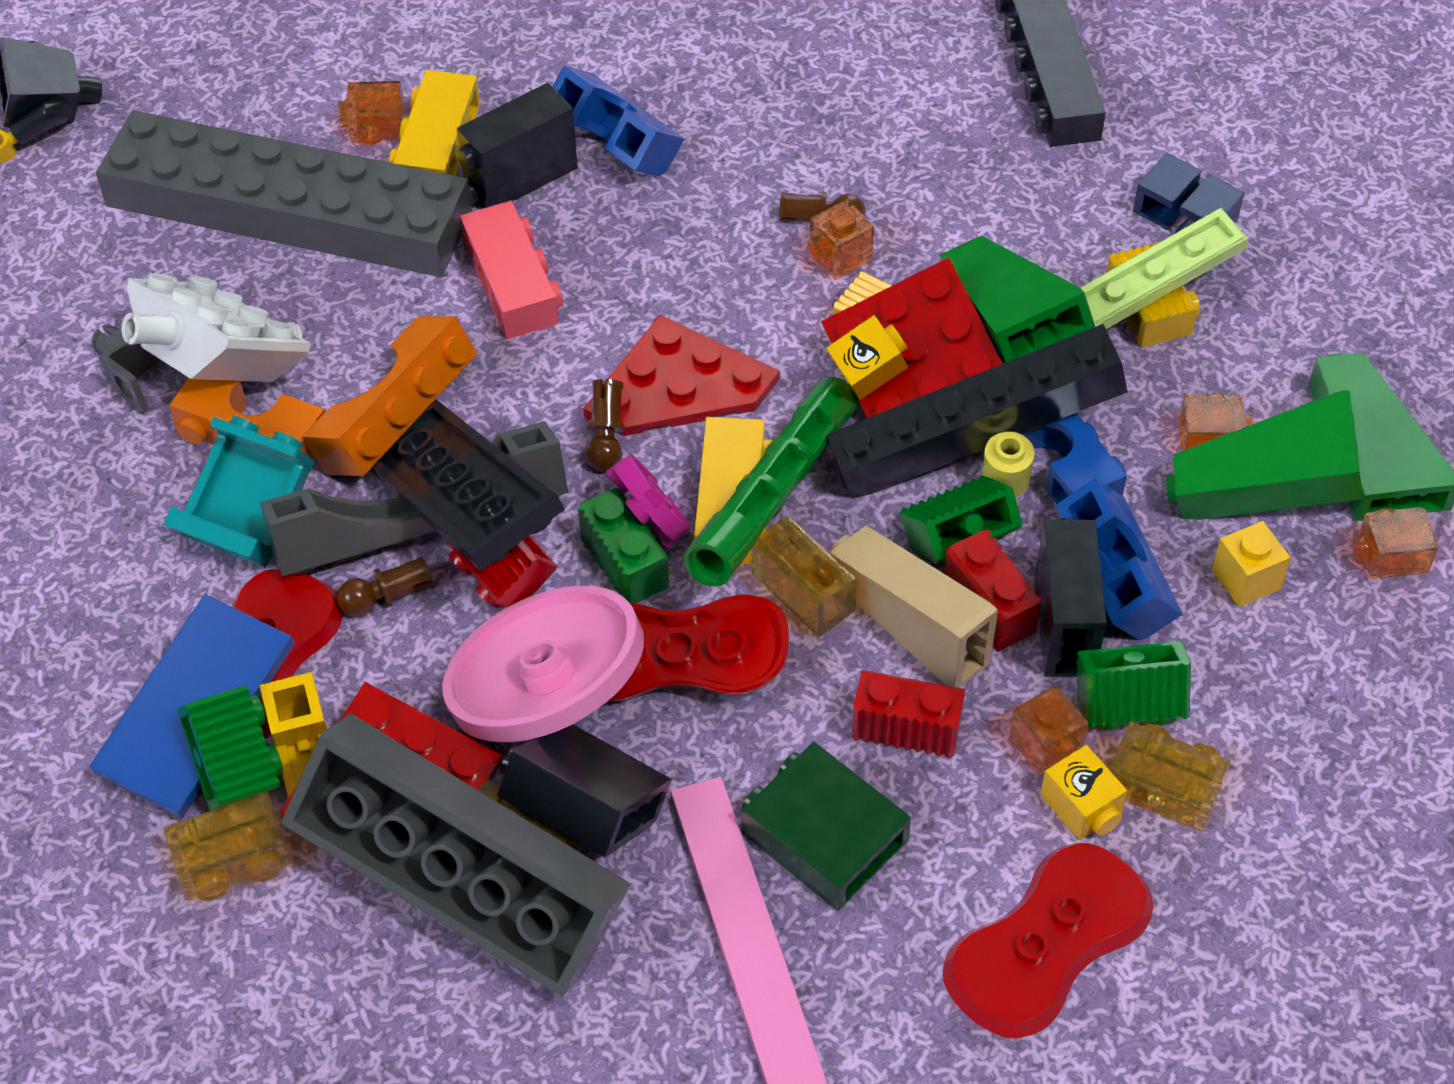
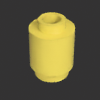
(1009, 460)

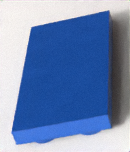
(209, 656)

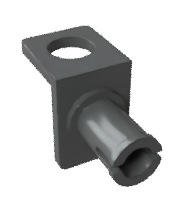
(123, 364)

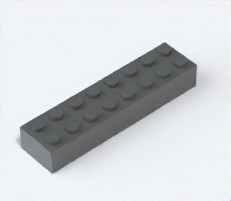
(285, 193)

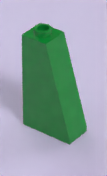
(1018, 300)
(1394, 453)
(1273, 464)

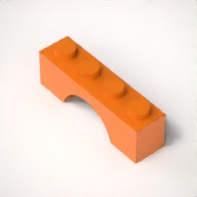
(361, 430)

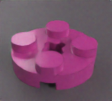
(649, 500)

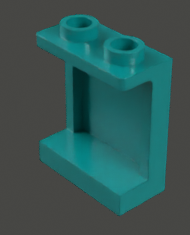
(235, 478)

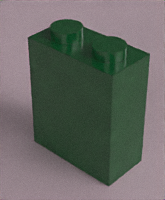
(824, 824)

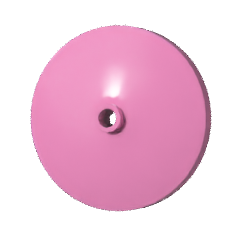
(543, 663)

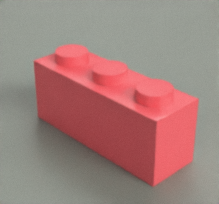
(511, 269)

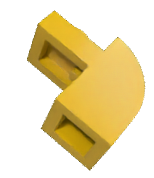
(294, 723)

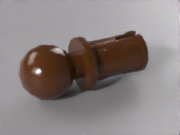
(803, 207)
(604, 449)
(359, 596)

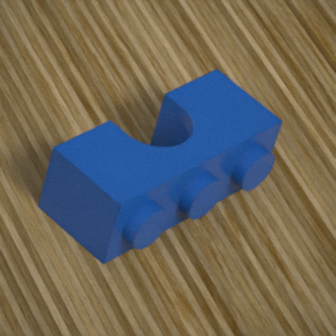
(630, 130)
(1082, 458)
(1132, 580)

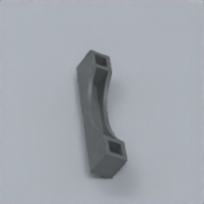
(319, 529)

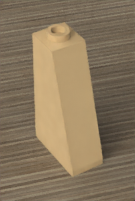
(920, 606)

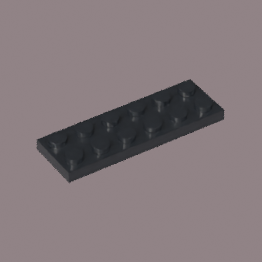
(465, 486)

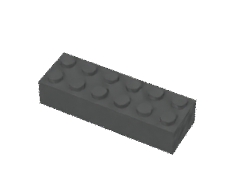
(454, 853)

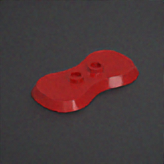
(295, 606)
(719, 646)
(1023, 965)

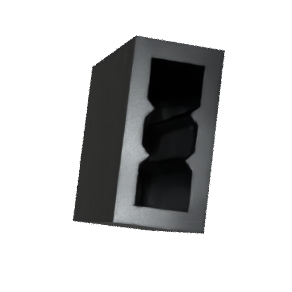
(517, 147)
(1071, 593)
(583, 788)

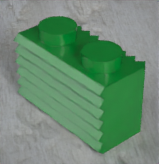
(958, 515)
(623, 546)
(1134, 684)
(230, 746)

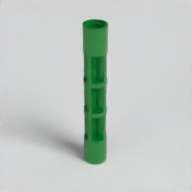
(763, 491)

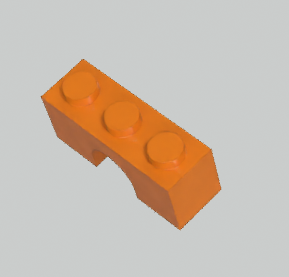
(203, 399)

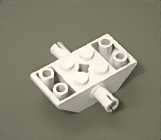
(209, 330)

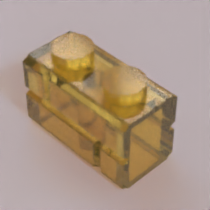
(803, 576)
(1169, 774)
(228, 847)

